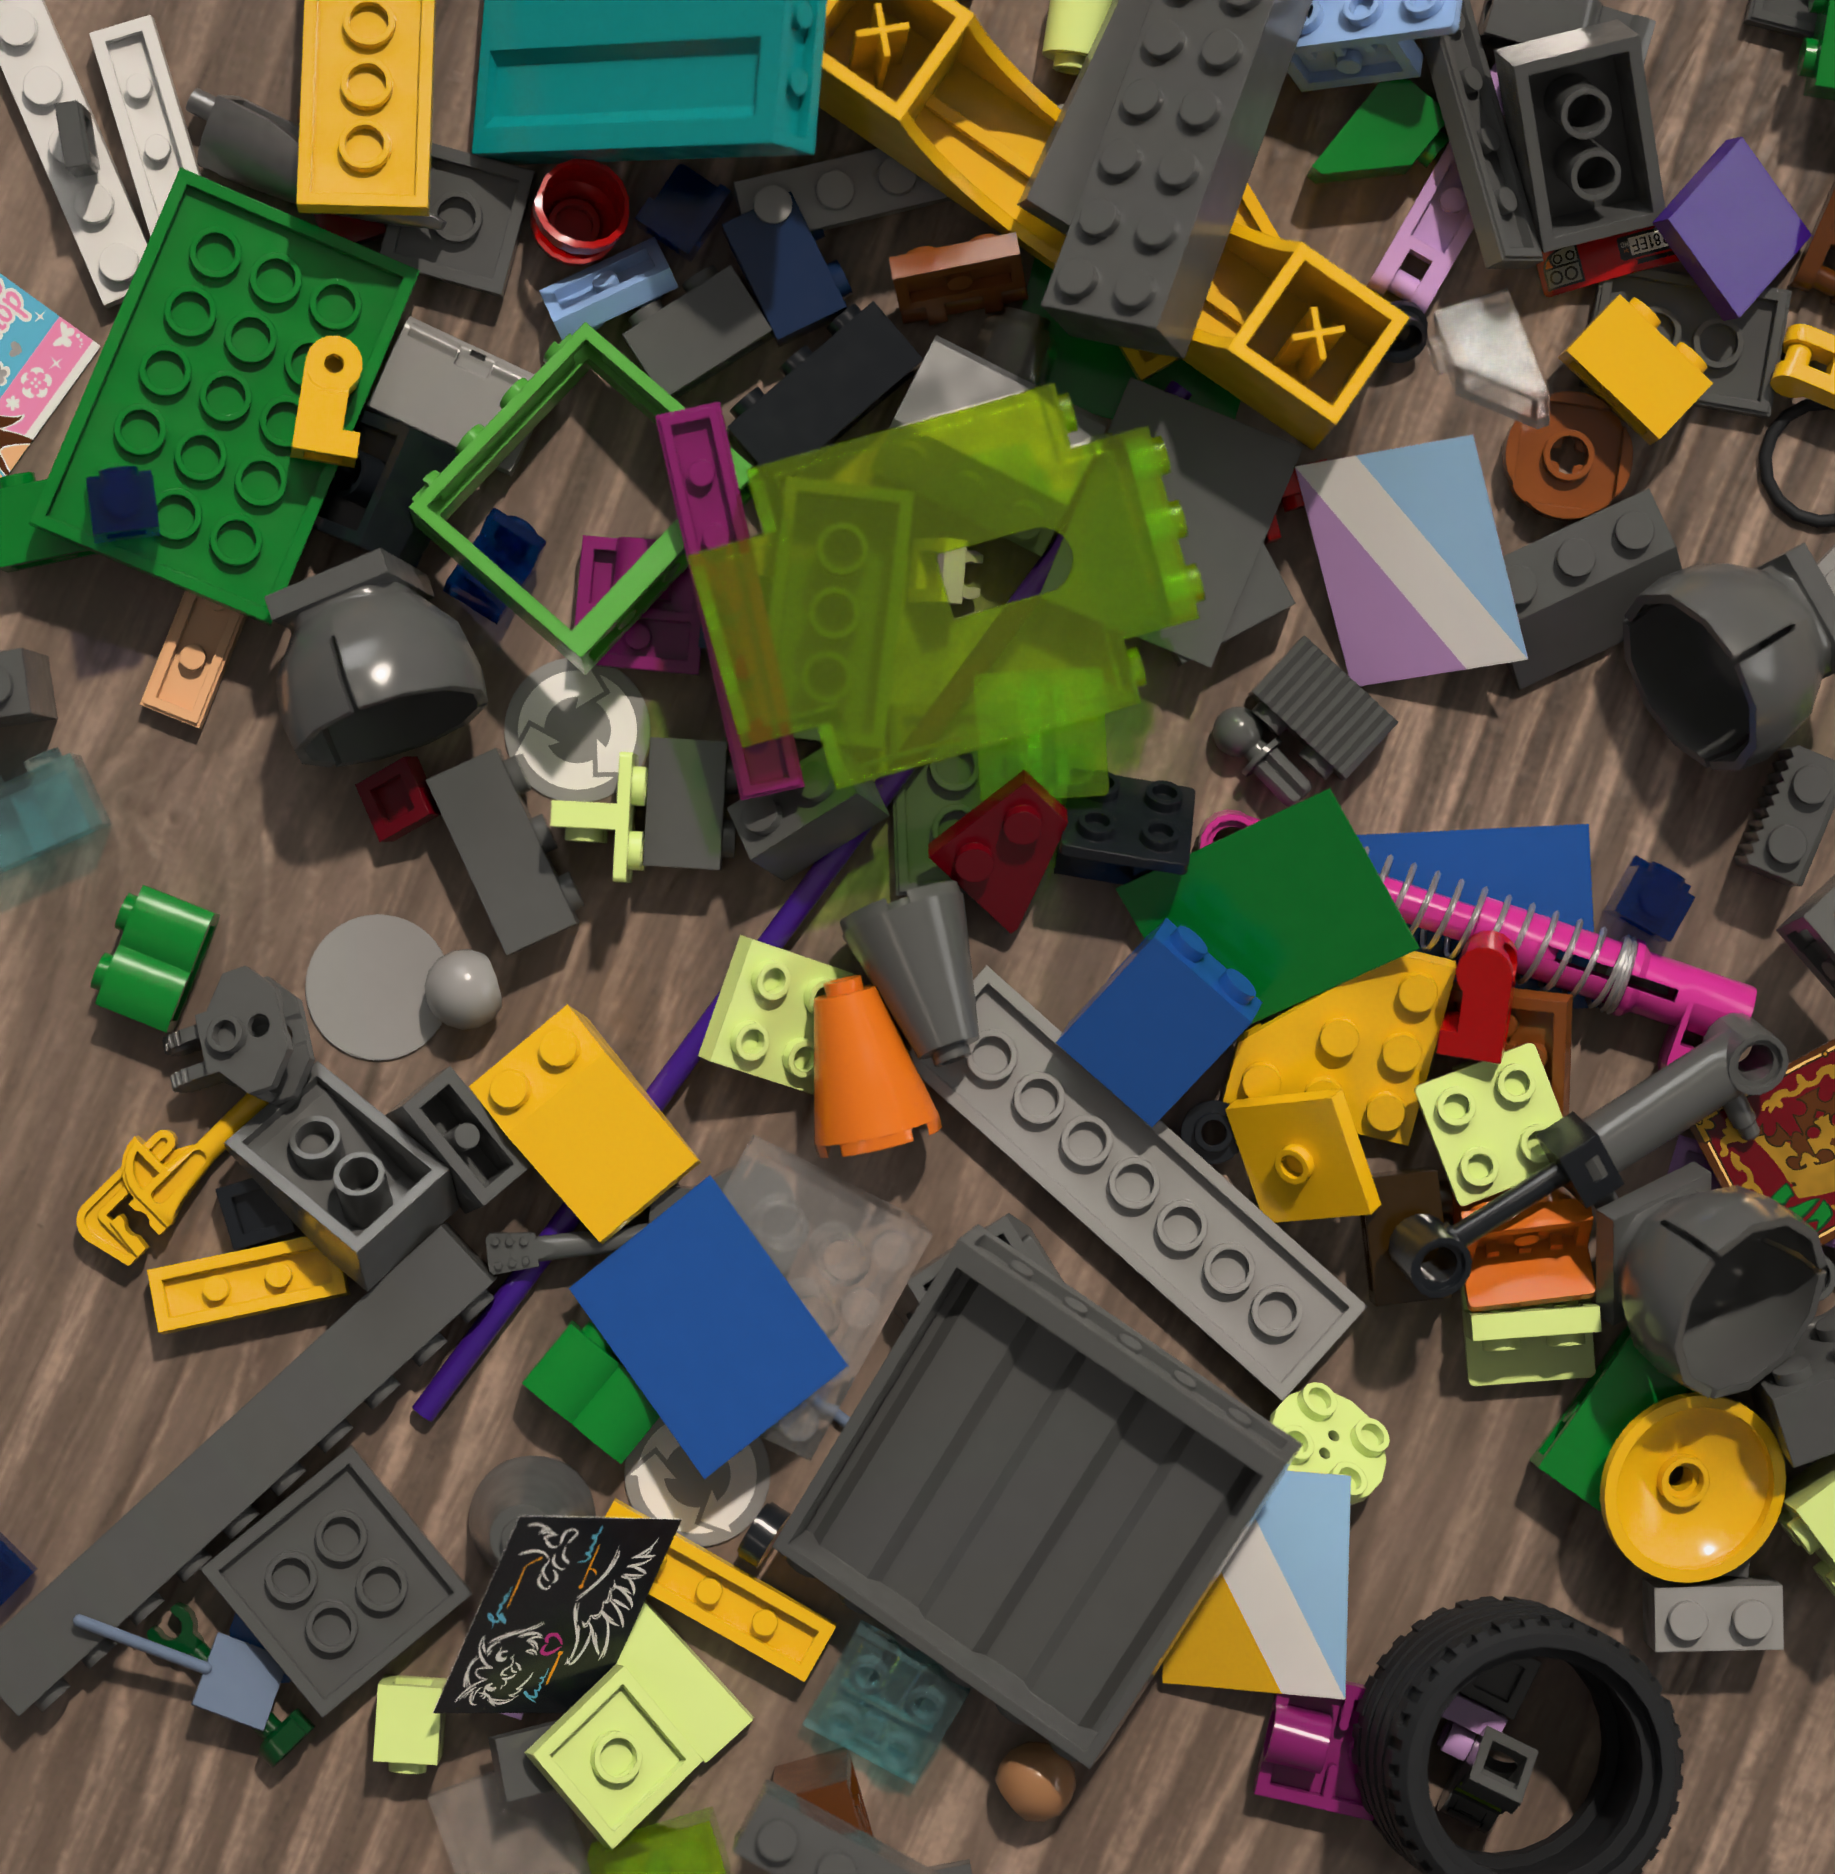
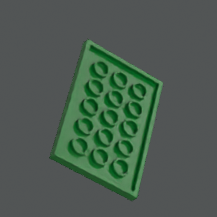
(210, 386)

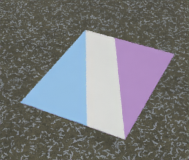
(1412, 561)

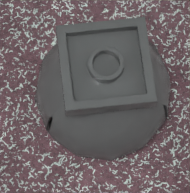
(1733, 655)
(371, 663)
(1707, 1279)

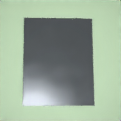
(1229, 493)

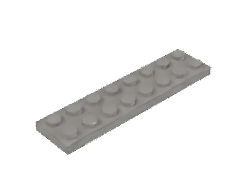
(1144, 1193)

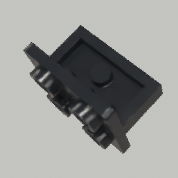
(1127, 831)

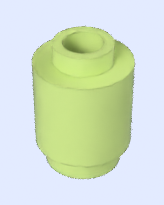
(1071, 32)

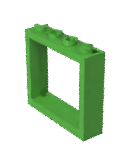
(485, 449)

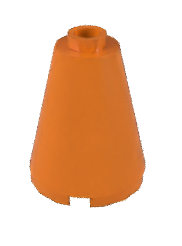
(863, 1074)

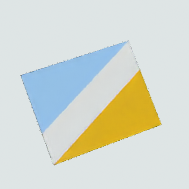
(1280, 1600)

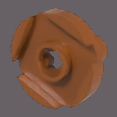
(1588, 487)

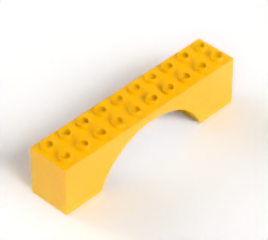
(956, 112)

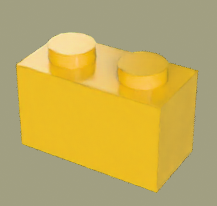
(1637, 368)

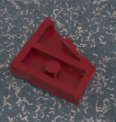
(1003, 847)

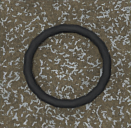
(1766, 466)

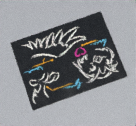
(556, 1612)

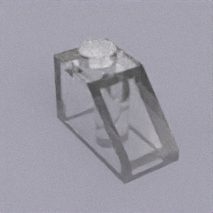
(1490, 358)

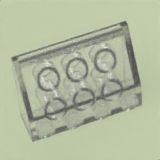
(840, 1256)

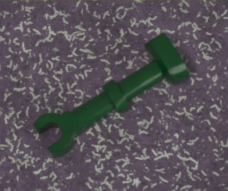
(278, 1736)

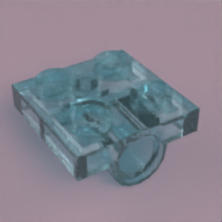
(886, 1703)

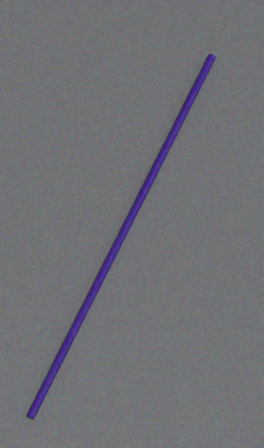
(685, 1058)

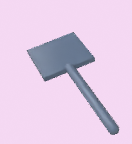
(235, 1680)

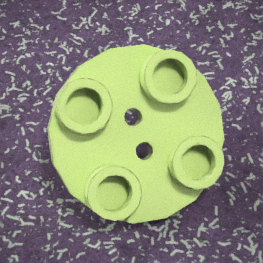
(1357, 1440)

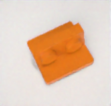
(1531, 1257)

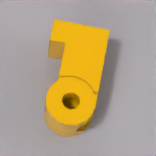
(327, 381)

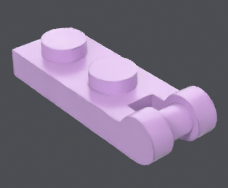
(1432, 232)

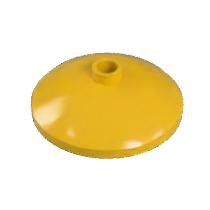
(1717, 1508)

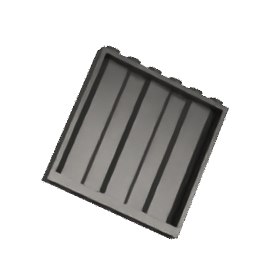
(1034, 1496)

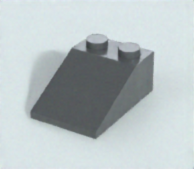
(346, 1176)

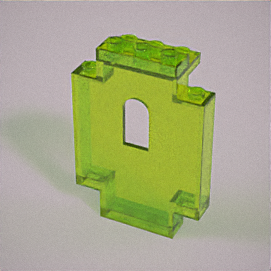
(846, 611)

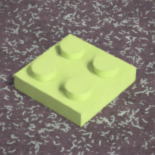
(613, 1756)

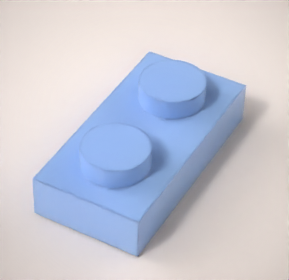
(609, 288)

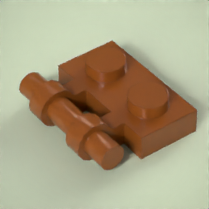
(958, 278)

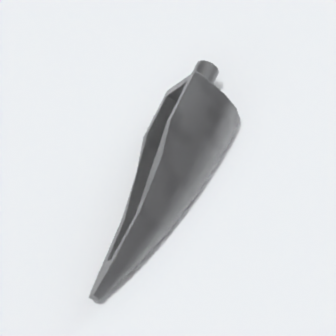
(262, 152)

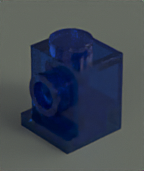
(122, 504)
(1651, 899)

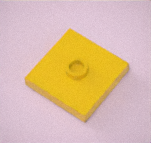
(1303, 1156)

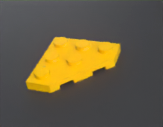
(1360, 1036)

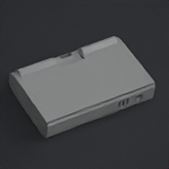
(444, 386)

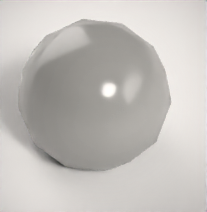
(463, 989)

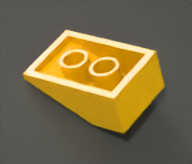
(585, 1123)

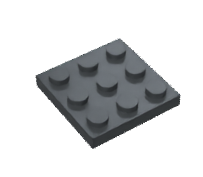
(336, 1581)

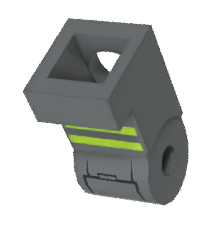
(1485, 1786)

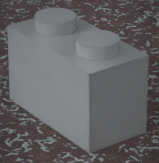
(1713, 1614)

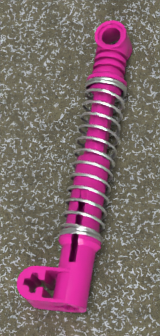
(1693, 996)

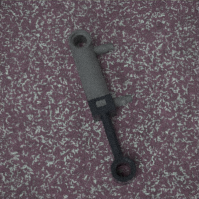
(1593, 1151)

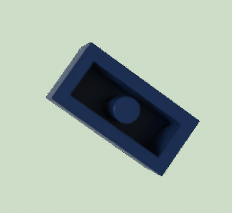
(788, 273)

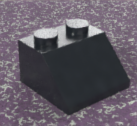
(372, 500)

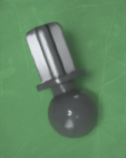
(1241, 734)

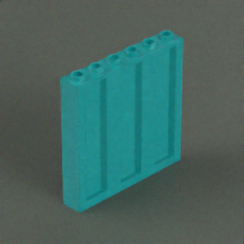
(647, 79)

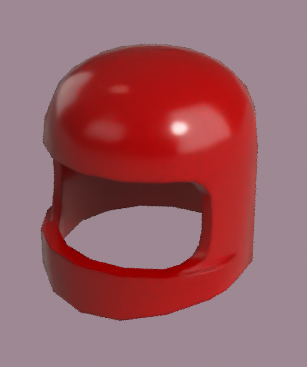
(565, 231)

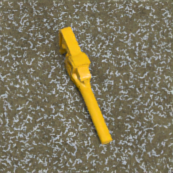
(158, 1181)

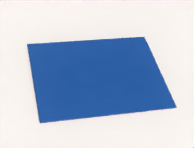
(1528, 862)
(708, 1327)

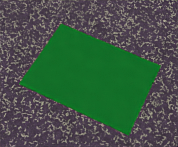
(1282, 904)

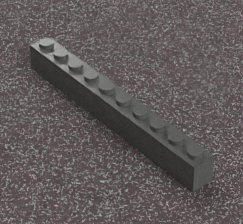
(239, 1463)

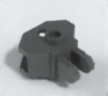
(247, 1040)

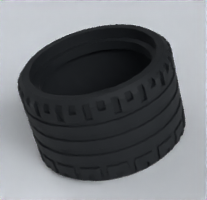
(1425, 1671)

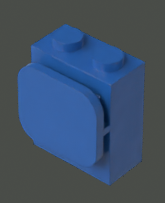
(1160, 1021)

